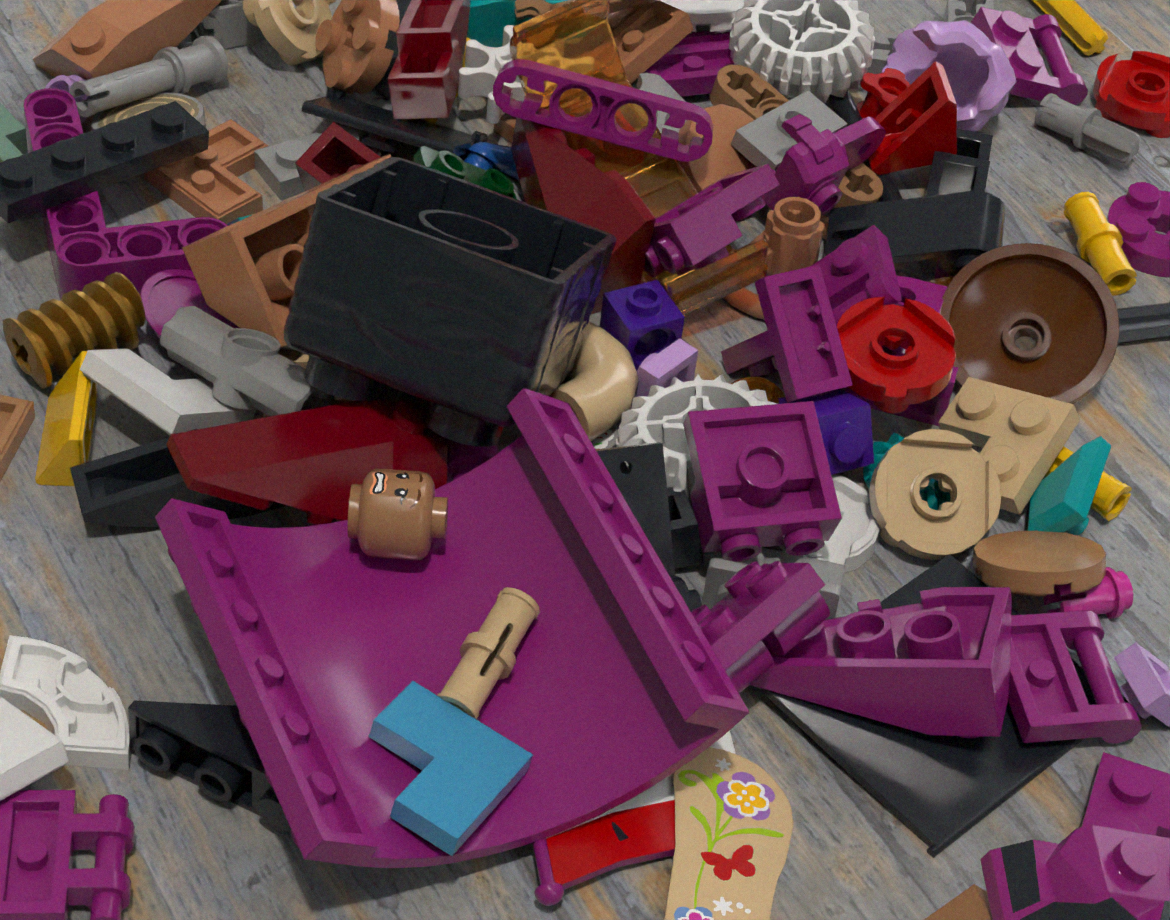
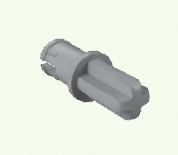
(1088, 129)

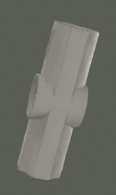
(240, 364)

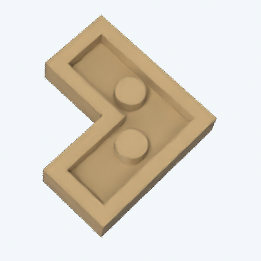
(1017, 434)

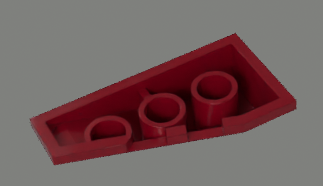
(573, 187)

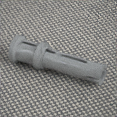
(169, 71)

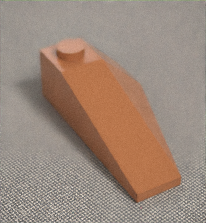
(120, 35)
(254, 263)

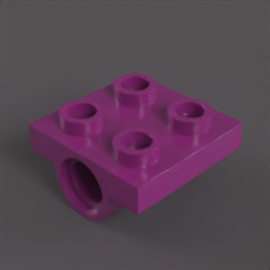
(764, 609)

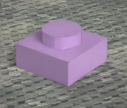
(659, 368)
(1146, 682)

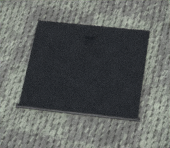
(930, 781)

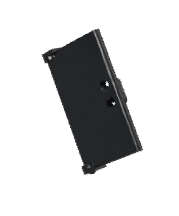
(384, 128)

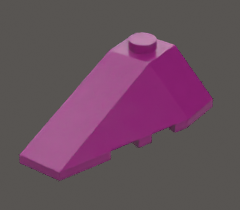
(911, 665)

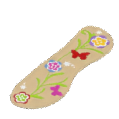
(728, 839)

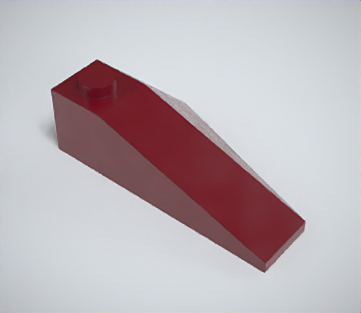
(309, 455)

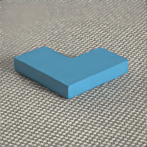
(461, 762)

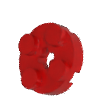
(1135, 91)
(890, 379)

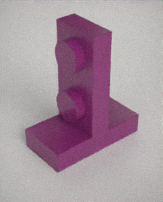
(799, 337)

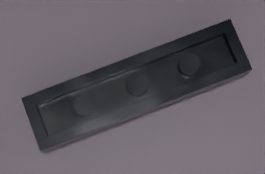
(98, 159)

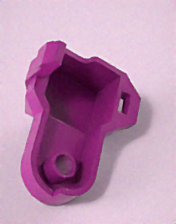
(821, 159)

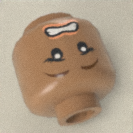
(396, 514)

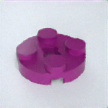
(1137, 218)

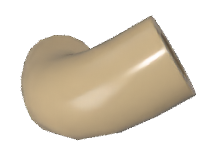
(600, 382)

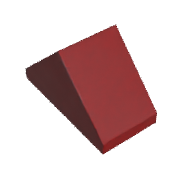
(917, 124)

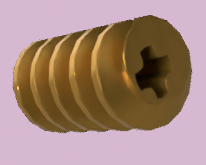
(75, 325)

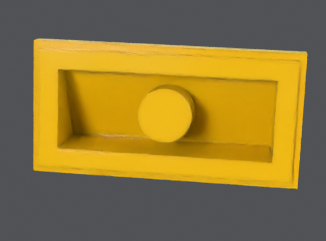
(67, 427)

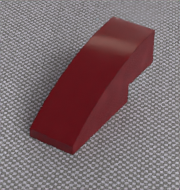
(429, 58)

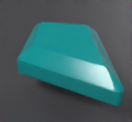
(1068, 491)

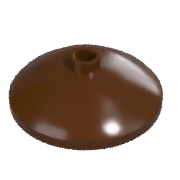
(1039, 296)

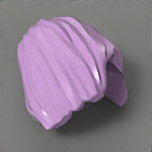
(973, 64)

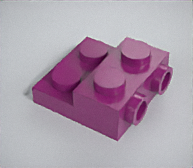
(705, 223)
(761, 480)

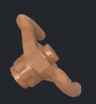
(794, 243)

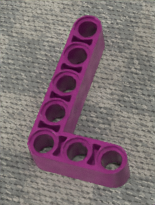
(77, 231)

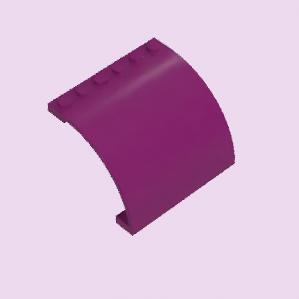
(322, 638)

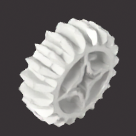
(804, 44)
(662, 418)

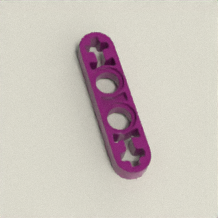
(606, 100)

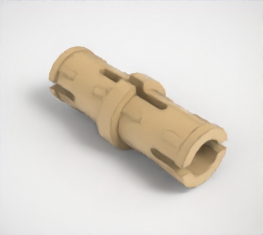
(490, 651)

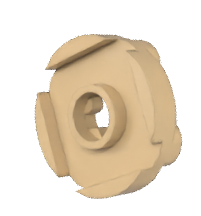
(289, 28)
(959, 469)

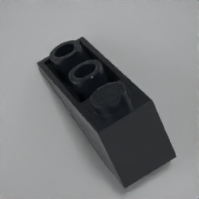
(208, 749)

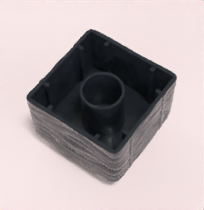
(442, 295)

